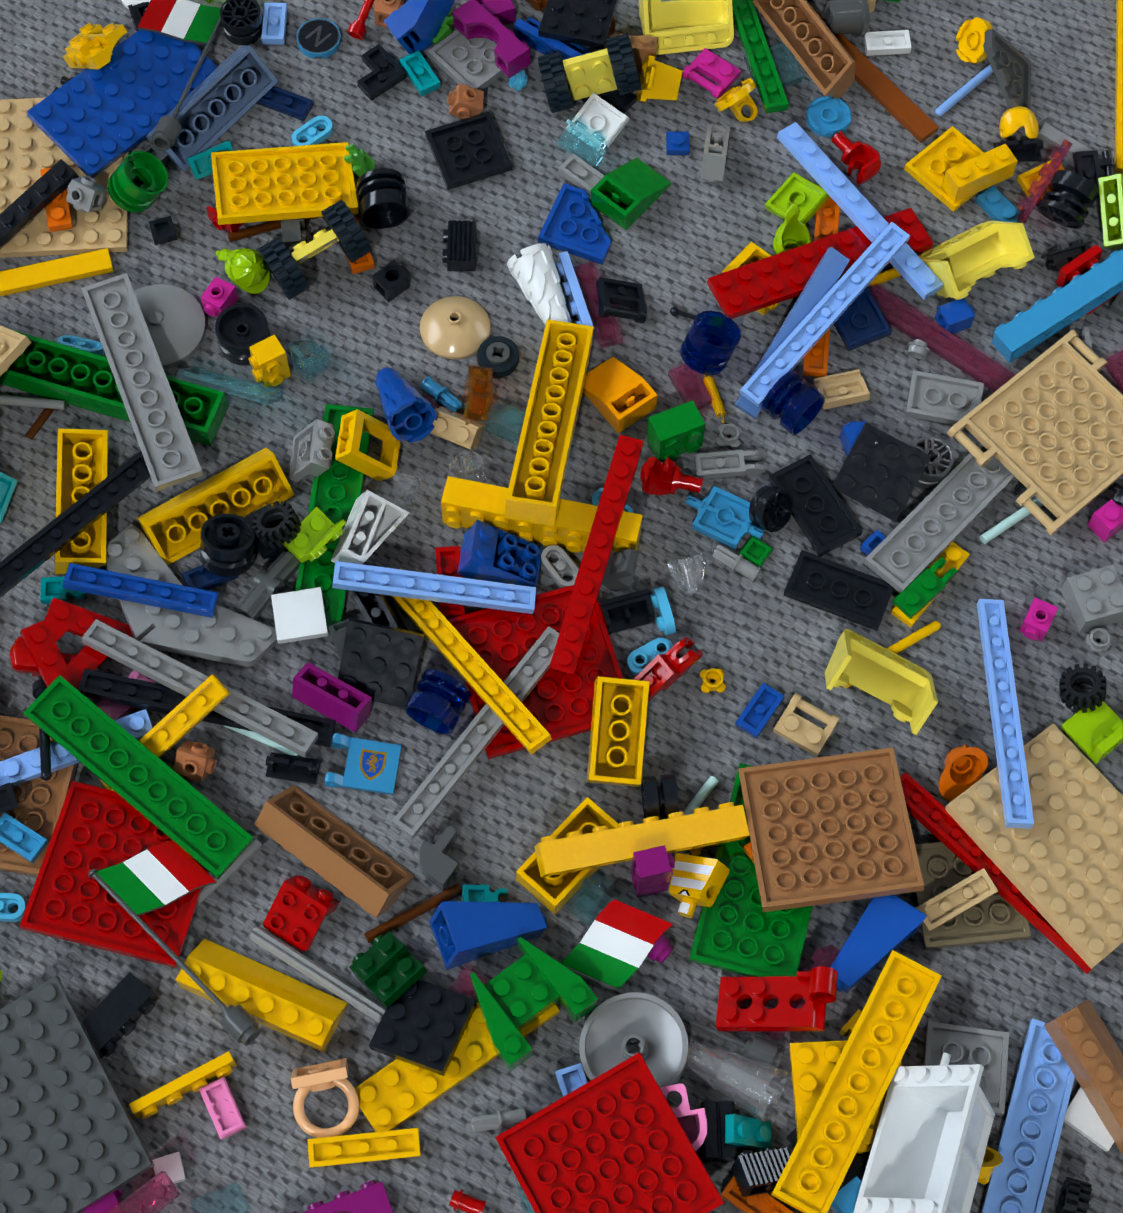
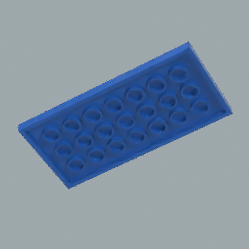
(114, 108)

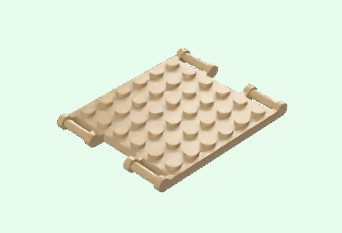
(1053, 430)

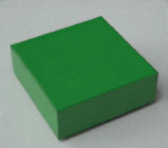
(756, 551)

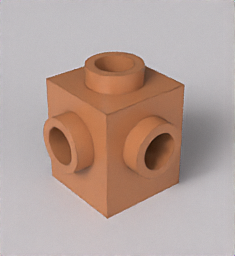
(384, 8)
(465, 101)
(195, 760)

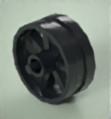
(769, 510)

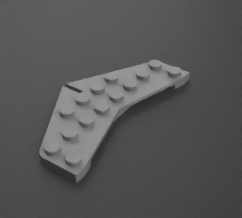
(223, 638)

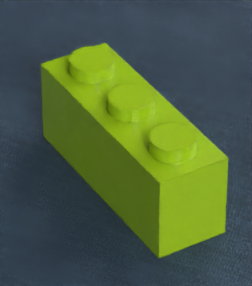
(1112, 210)

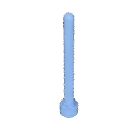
(962, 92)

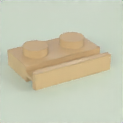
(842, 389)

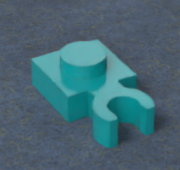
(53, 587)
(481, 893)

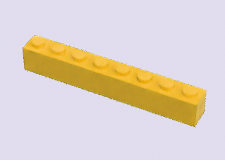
(617, 845)

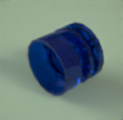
(710, 342)
(793, 402)
(438, 702)

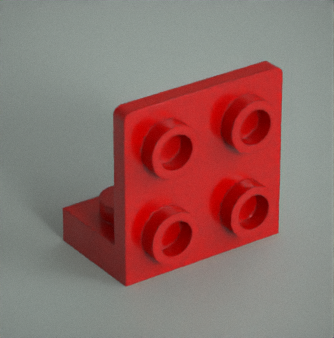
(1080, 266)

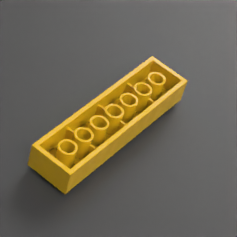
(470, 501)

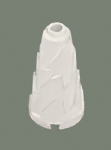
(540, 282)

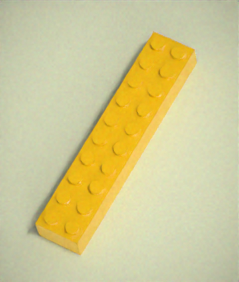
(549, 423)

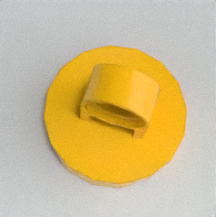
(971, 40)
(737, 98)

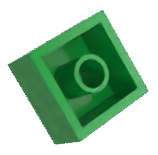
(675, 431)

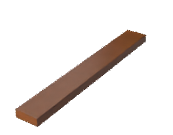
(889, 94)

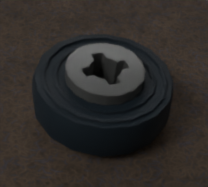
(501, 365)

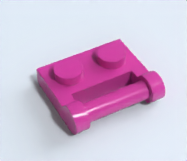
(715, 69)

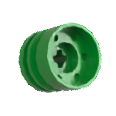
(137, 181)

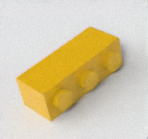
(979, 173)

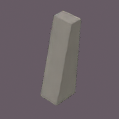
(1053, 137)

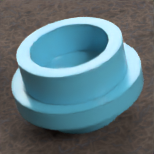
(518, 81)

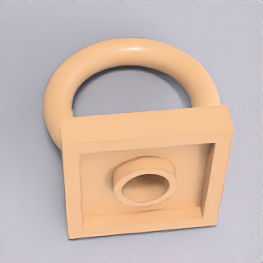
(320, 1078)

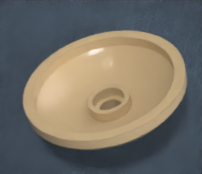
(459, 337)

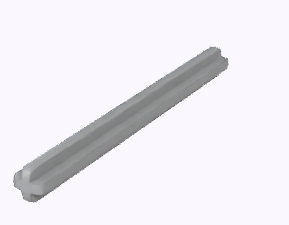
(317, 973)

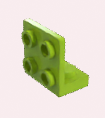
(314, 534)
(1095, 731)

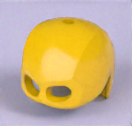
(1016, 118)

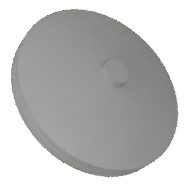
(173, 322)
(635, 1025)

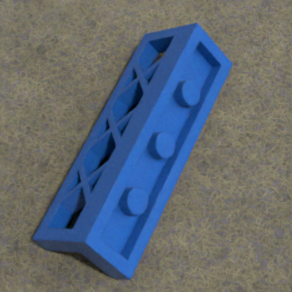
(527, 32)

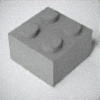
(1094, 598)

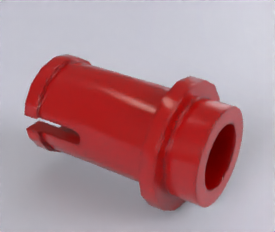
(466, 1203)

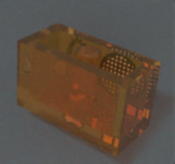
(478, 393)

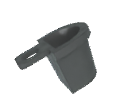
(847, 17)

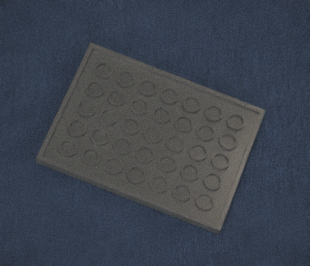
(60, 1114)

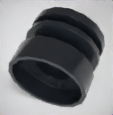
(383, 198)
(1068, 199)

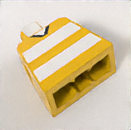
(696, 882)

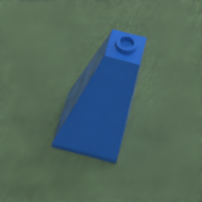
(483, 928)
(882, 928)

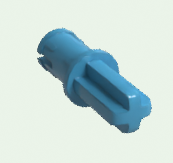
(441, 394)

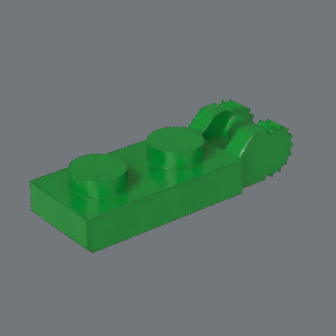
(923, 589)

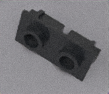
(1025, 150)
(1058, 257)
(292, 768)

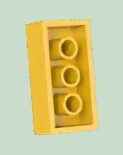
(617, 731)
(559, 889)

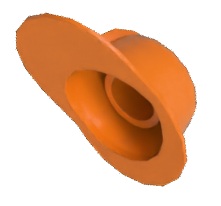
(962, 769)

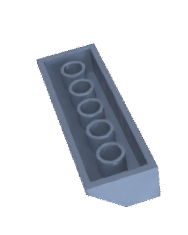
(218, 103)

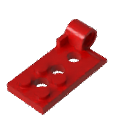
(813, 986)

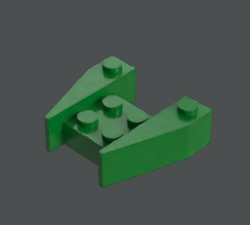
(524, 994)

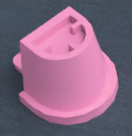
(692, 1121)

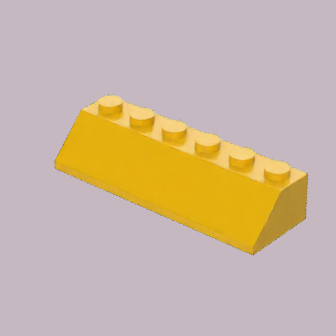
(79, 470)
(238, 490)
(265, 994)

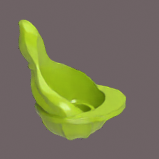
(791, 232)
(245, 269)

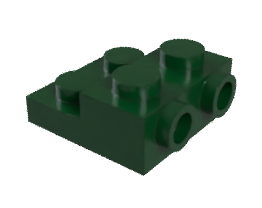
(387, 968)

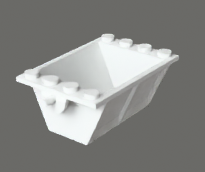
(928, 1142)

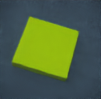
(799, 190)

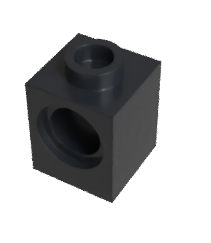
(391, 289)

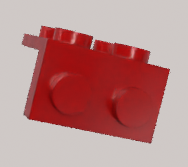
(299, 911)

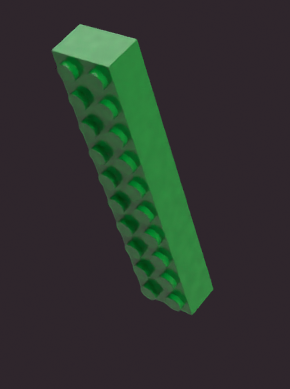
(88, 383)

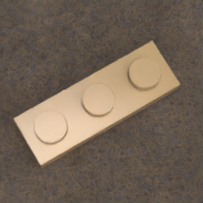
(957, 899)

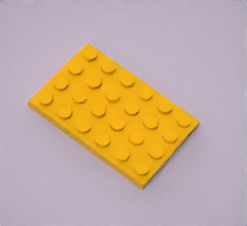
(281, 182)

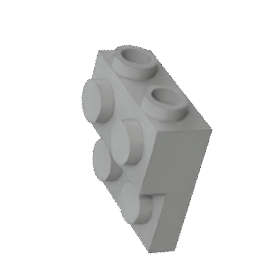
(311, 450)

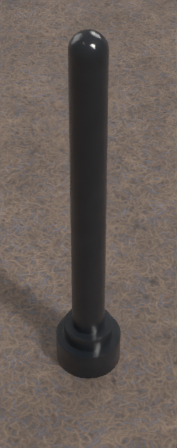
(45, 752)

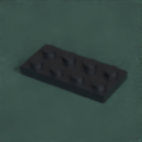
(816, 505)
(839, 590)

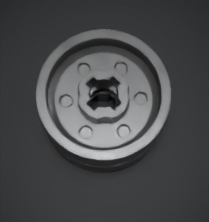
(940, 463)

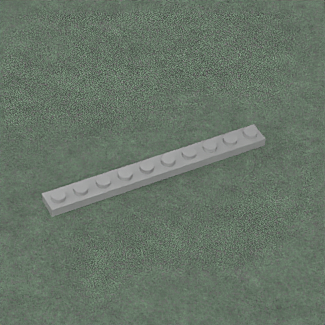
(185, 680)
(473, 740)

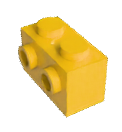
(269, 362)

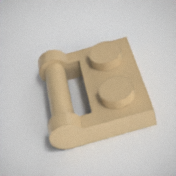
(801, 731)

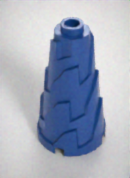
(405, 410)

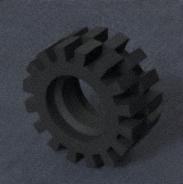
(271, 516)
(1082, 700)
(1074, 1196)

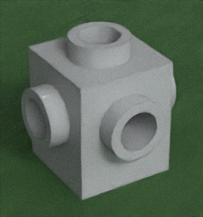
(86, 194)

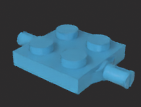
(723, 517)

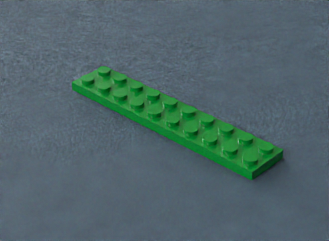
(334, 495)
(139, 777)

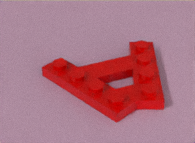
(64, 618)

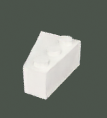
(367, 528)

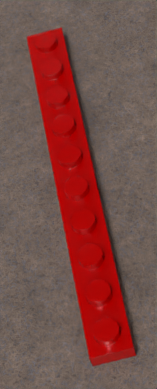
(596, 556)
(949, 832)

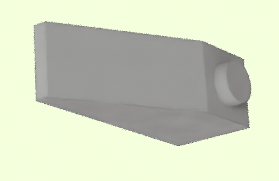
(715, 153)

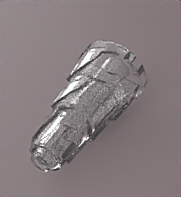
(741, 1079)

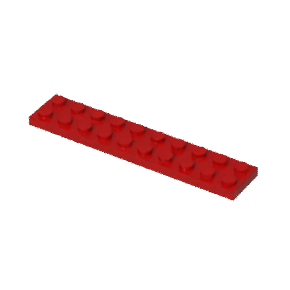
(788, 272)

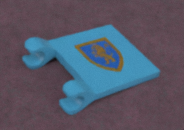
(369, 765)

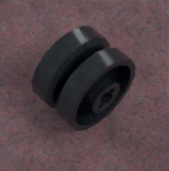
(239, 329)
(227, 545)

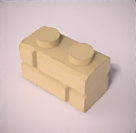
(457, 428)

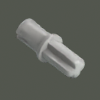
(736, 562)
(500, 1120)

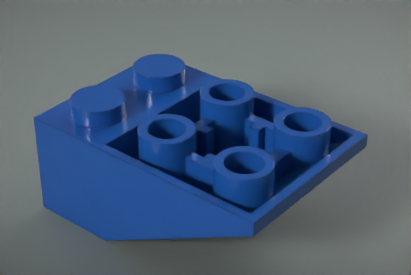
(418, 23)
(499, 556)

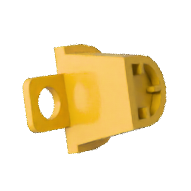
(658, 81)

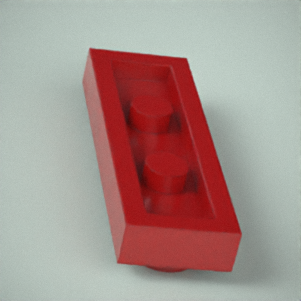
(447, 564)

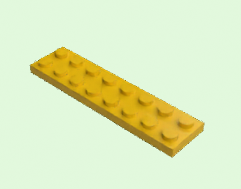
(406, 1089)

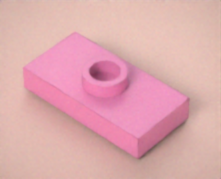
(222, 1108)

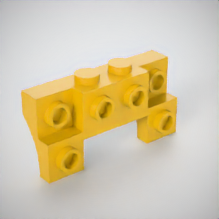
(93, 46)

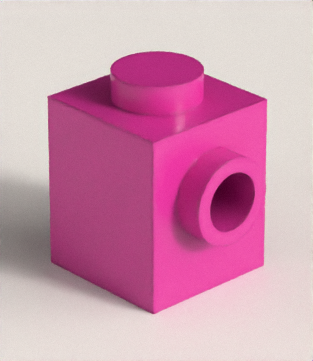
(218, 297)
(1107, 520)
(1038, 619)

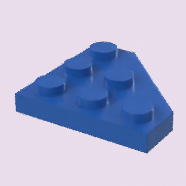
(575, 226)

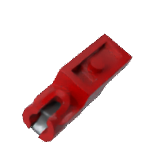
(669, 666)

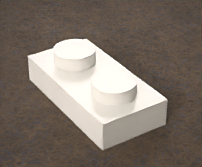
(887, 42)

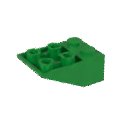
(628, 192)

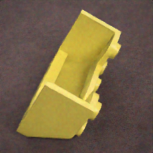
(687, 24)
(977, 255)

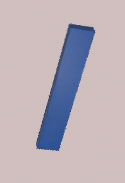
(140, 590)

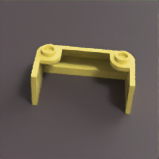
(884, 676)

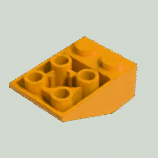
(619, 394)

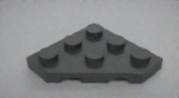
(1010, 69)

